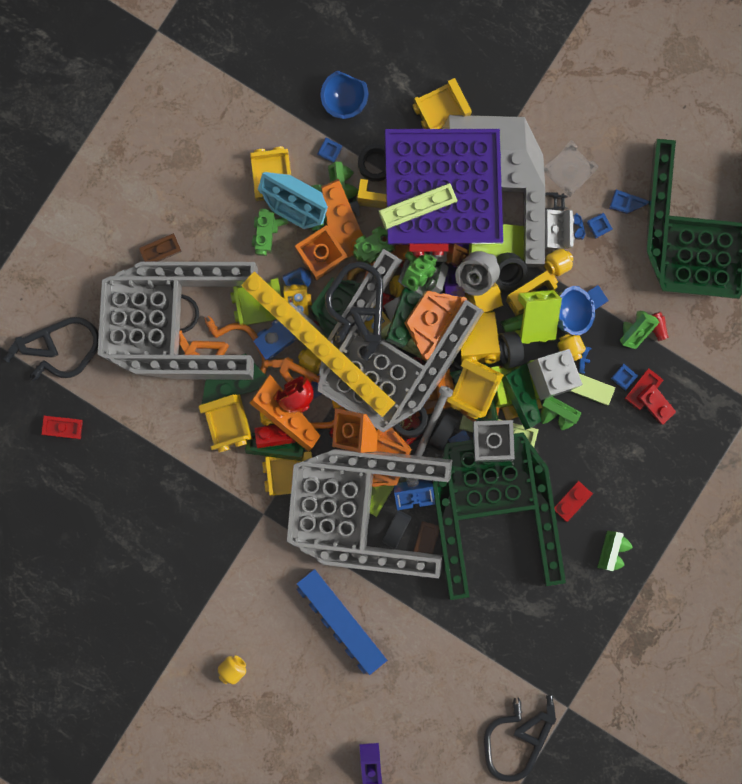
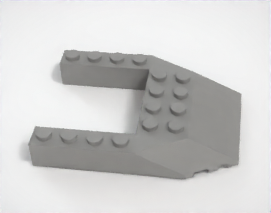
(520, 172)
(143, 319)
(389, 368)
(333, 509)

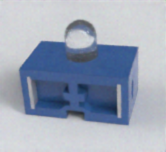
(274, 340)
(414, 492)

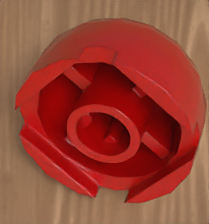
(296, 395)

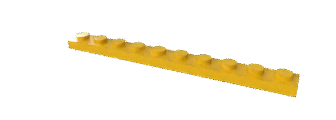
(318, 344)

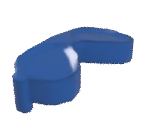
(580, 233)
(582, 360)

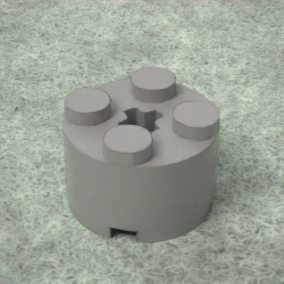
(478, 273)

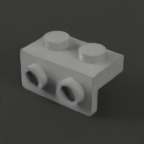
(559, 229)

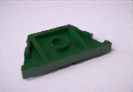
(340, 301)
(219, 389)

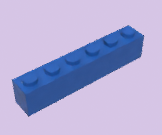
(342, 622)

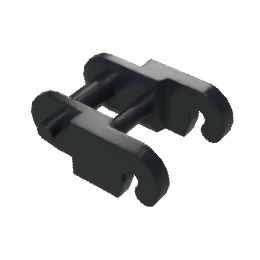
(555, 195)

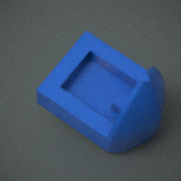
(299, 277)

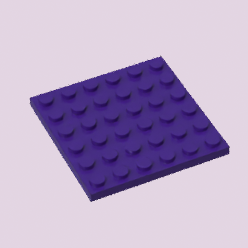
(433, 158)

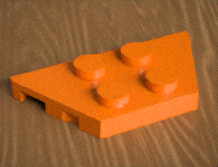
(431, 320)
(389, 442)

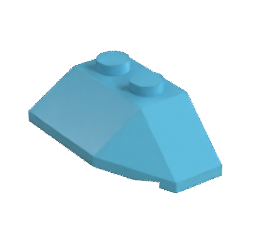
(293, 199)

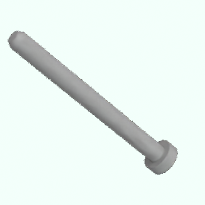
(445, 393)

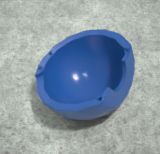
(344, 95)
(576, 311)

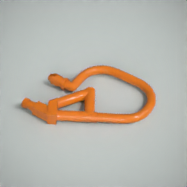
(221, 346)
(287, 364)

